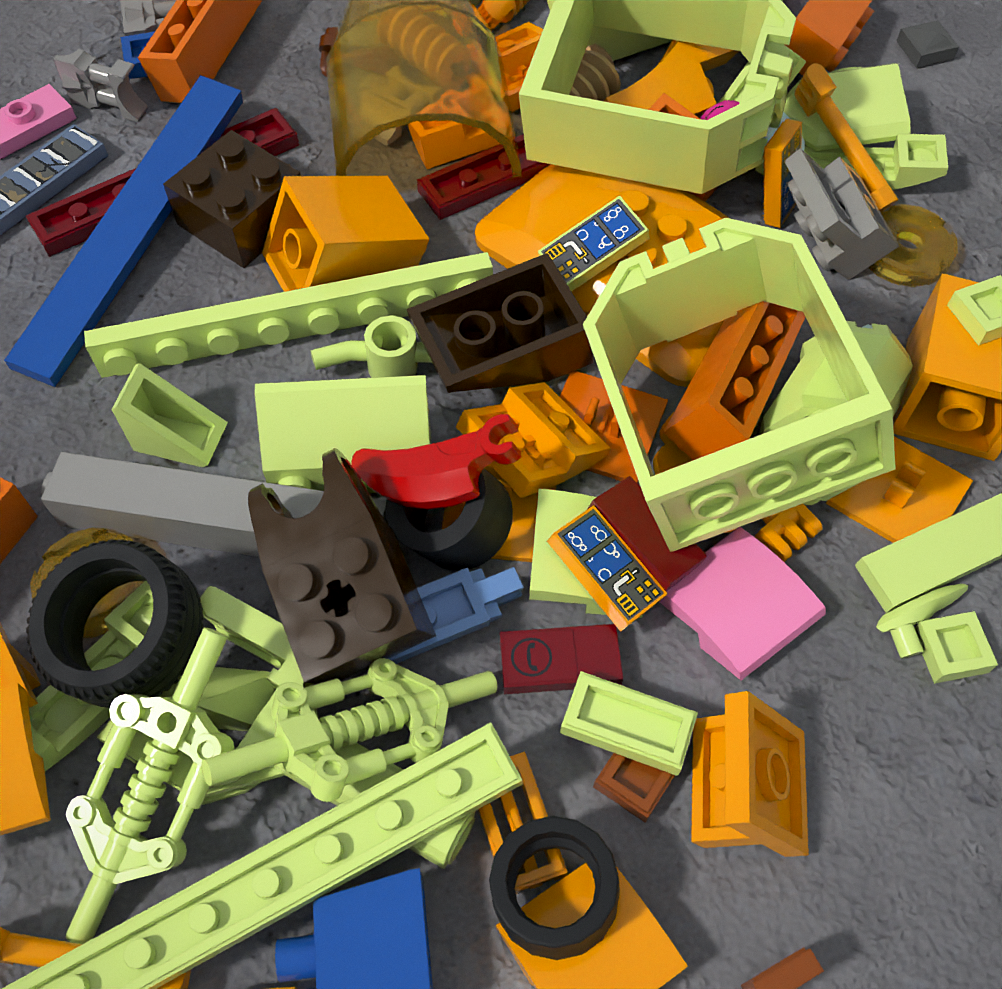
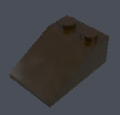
(505, 329)

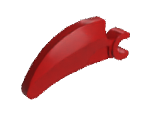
(438, 472)

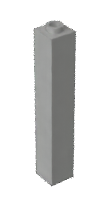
(163, 502)

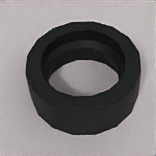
(544, 835)

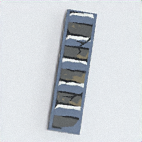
(46, 173)

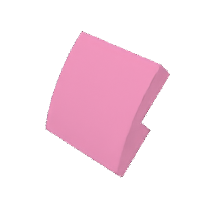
(743, 603)

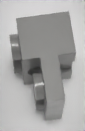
(838, 215)

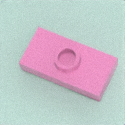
(32, 118)

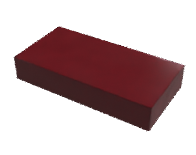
(632, 520)

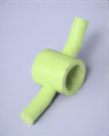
(388, 349)

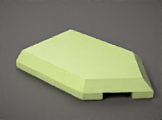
(869, 100)

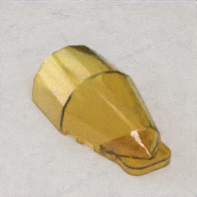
(411, 65)

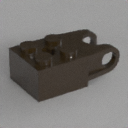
(322, 560)

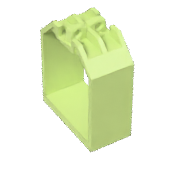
(649, 143)
(777, 468)

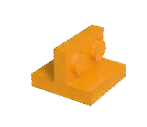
(749, 779)

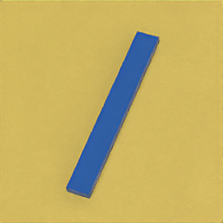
(120, 236)

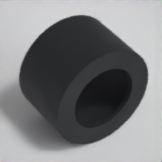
(469, 539)

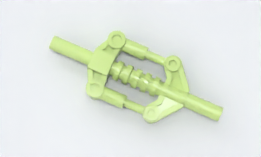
(308, 743)
(116, 849)

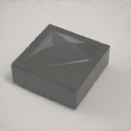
(927, 44)

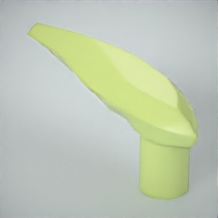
(901, 620)

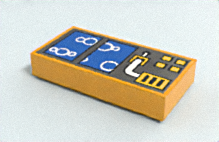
(777, 195)
(607, 567)

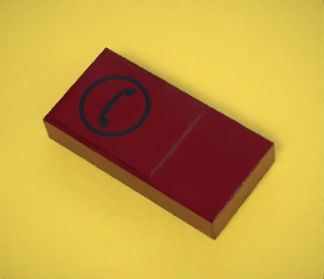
(555, 657)

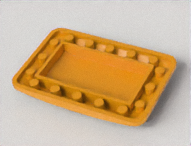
(566, 196)

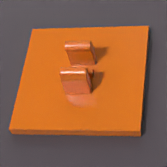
(590, 401)

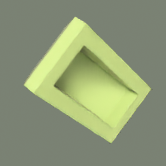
(166, 420)

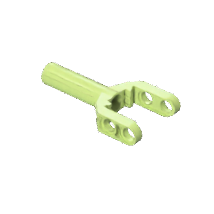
(269, 641)

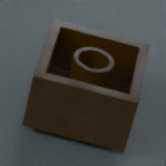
(229, 196)

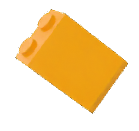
(340, 230)
(953, 383)

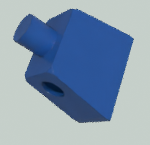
(364, 938)

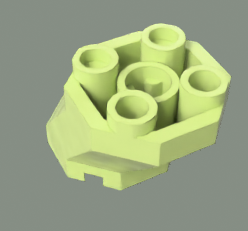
(816, 389)

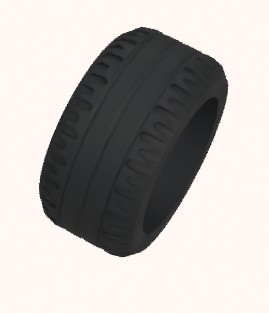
(72, 593)

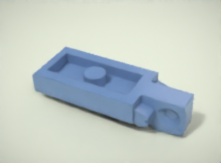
(463, 605)

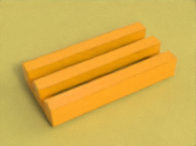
(533, 875)

